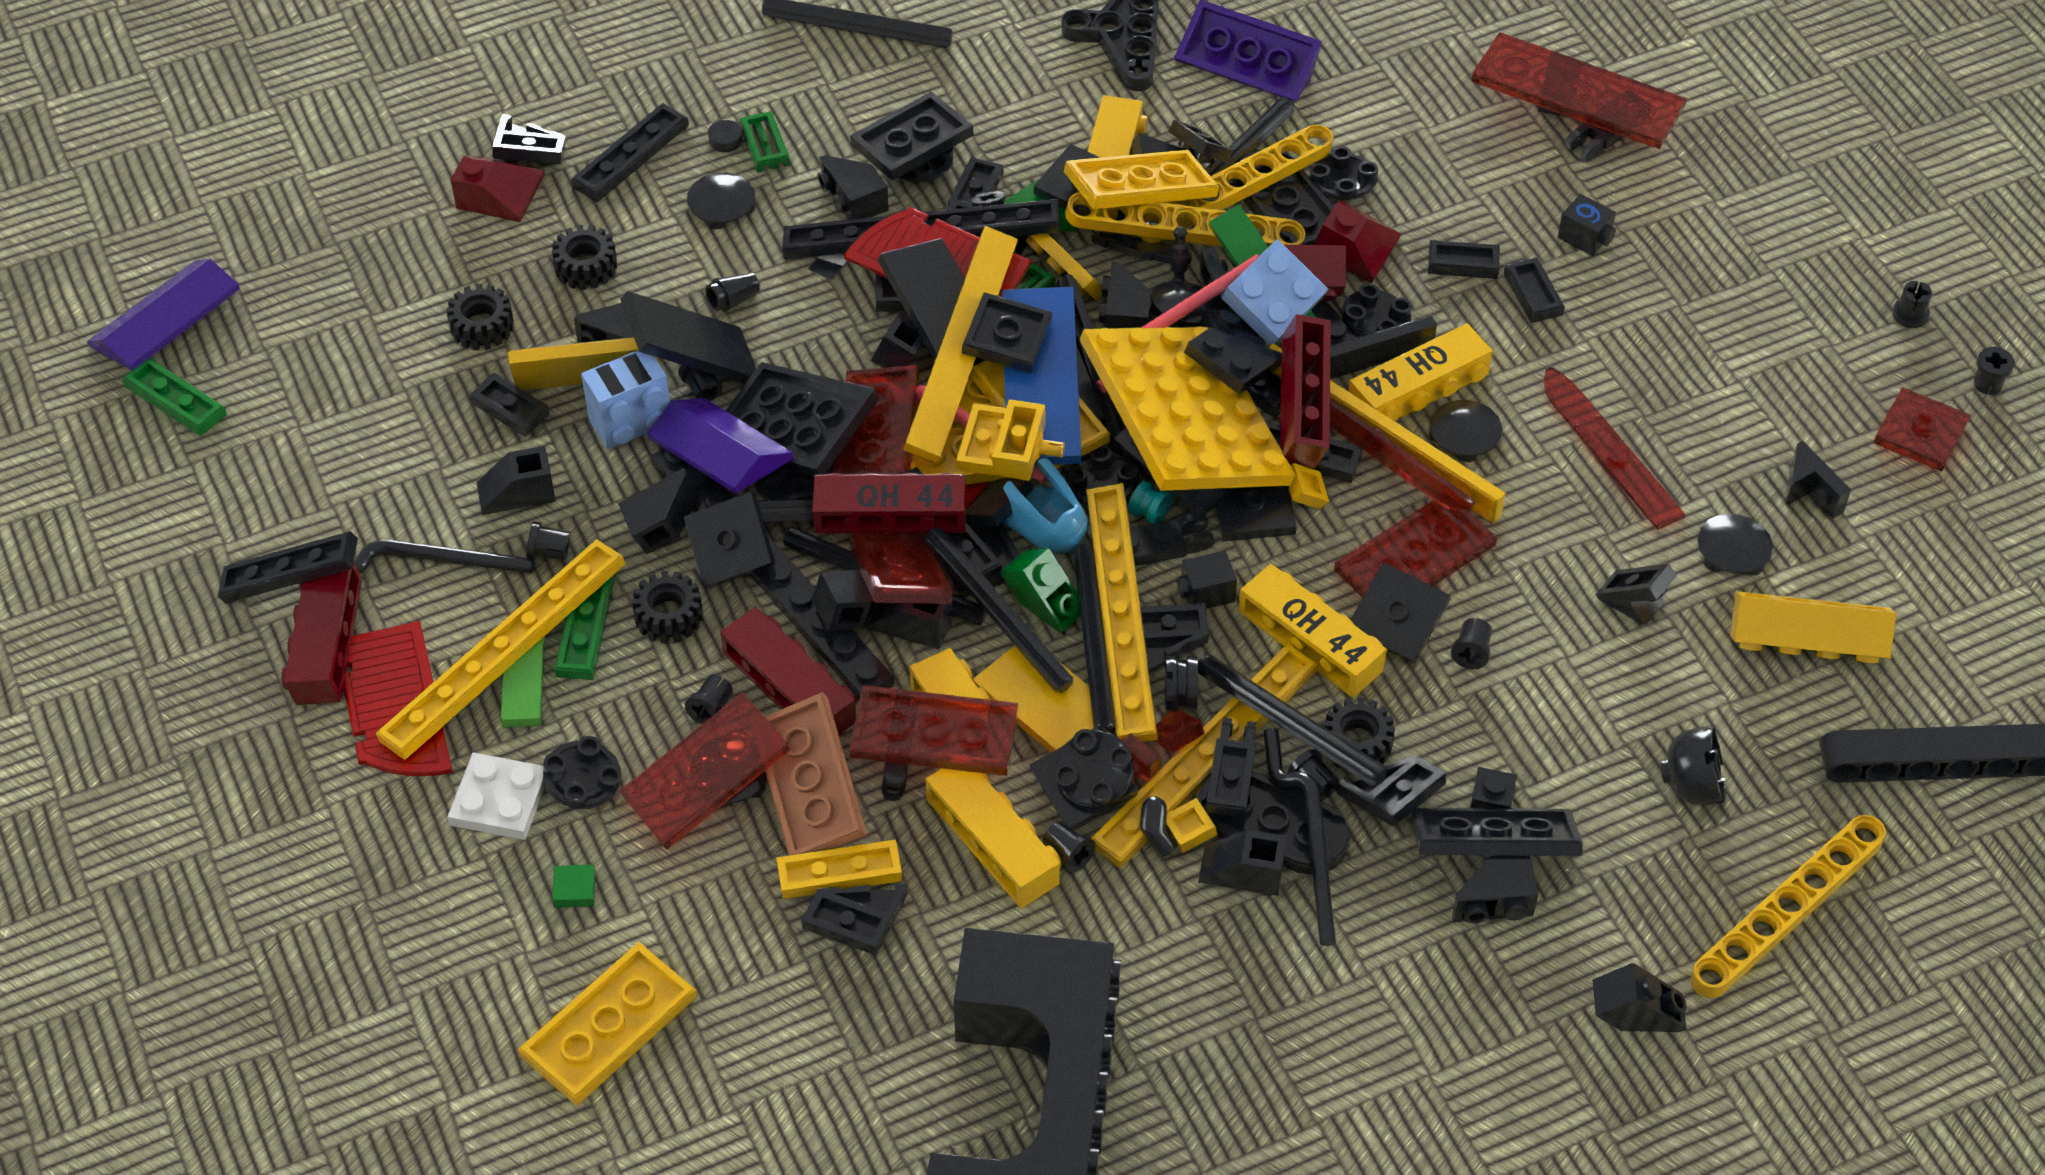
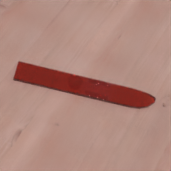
(1611, 450)
(1397, 459)

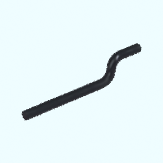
(442, 554)
(1315, 831)

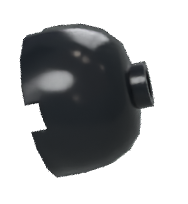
(1696, 767)

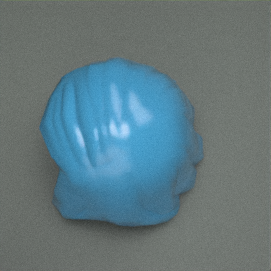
(1049, 514)

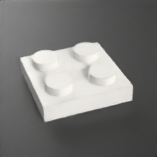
(497, 796)

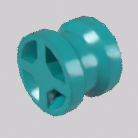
(1150, 503)

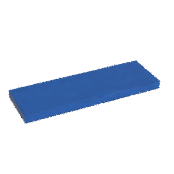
(1054, 373)

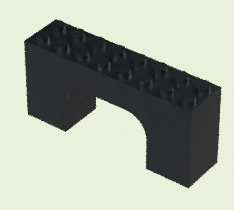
(1059, 1006)

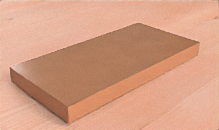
(813, 780)

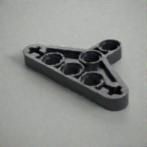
(1120, 41)

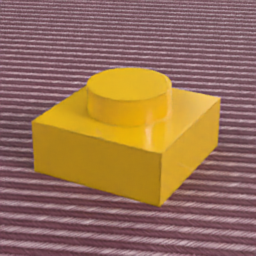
(1308, 487)
(1190, 825)

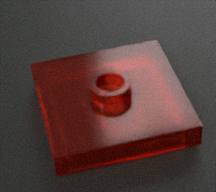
(1922, 429)

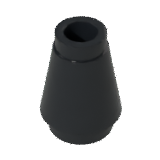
(730, 291)

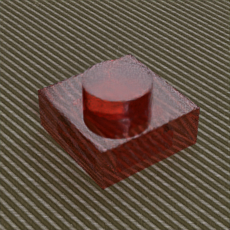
(1177, 730)
(1146, 760)

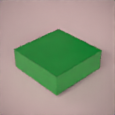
(574, 886)

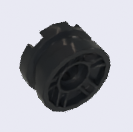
(1181, 682)

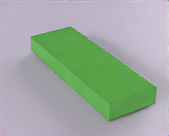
(524, 689)

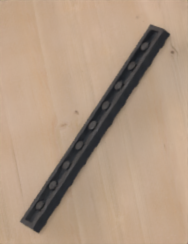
(793, 596)

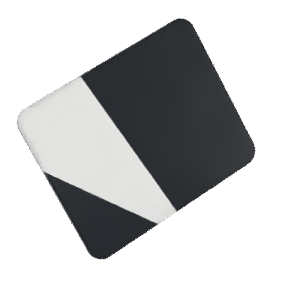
(828, 265)

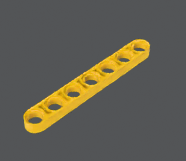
(1257, 181)
(1168, 214)
(1781, 920)

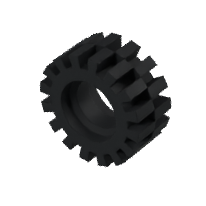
(580, 243)
(475, 303)
(667, 624)
(1367, 718)

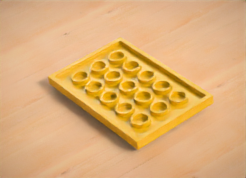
(1181, 415)

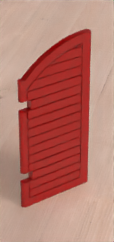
(909, 229)
(386, 676)

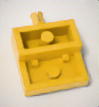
(1006, 440)

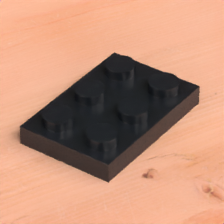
(911, 135)

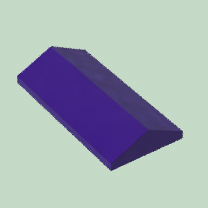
(1249, 51)
(164, 314)
(717, 443)

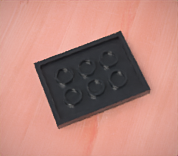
(803, 413)

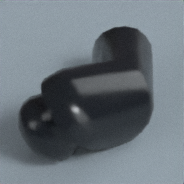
(1153, 825)

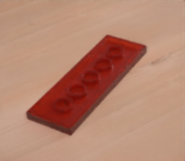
(1579, 90)

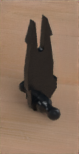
(1174, 253)

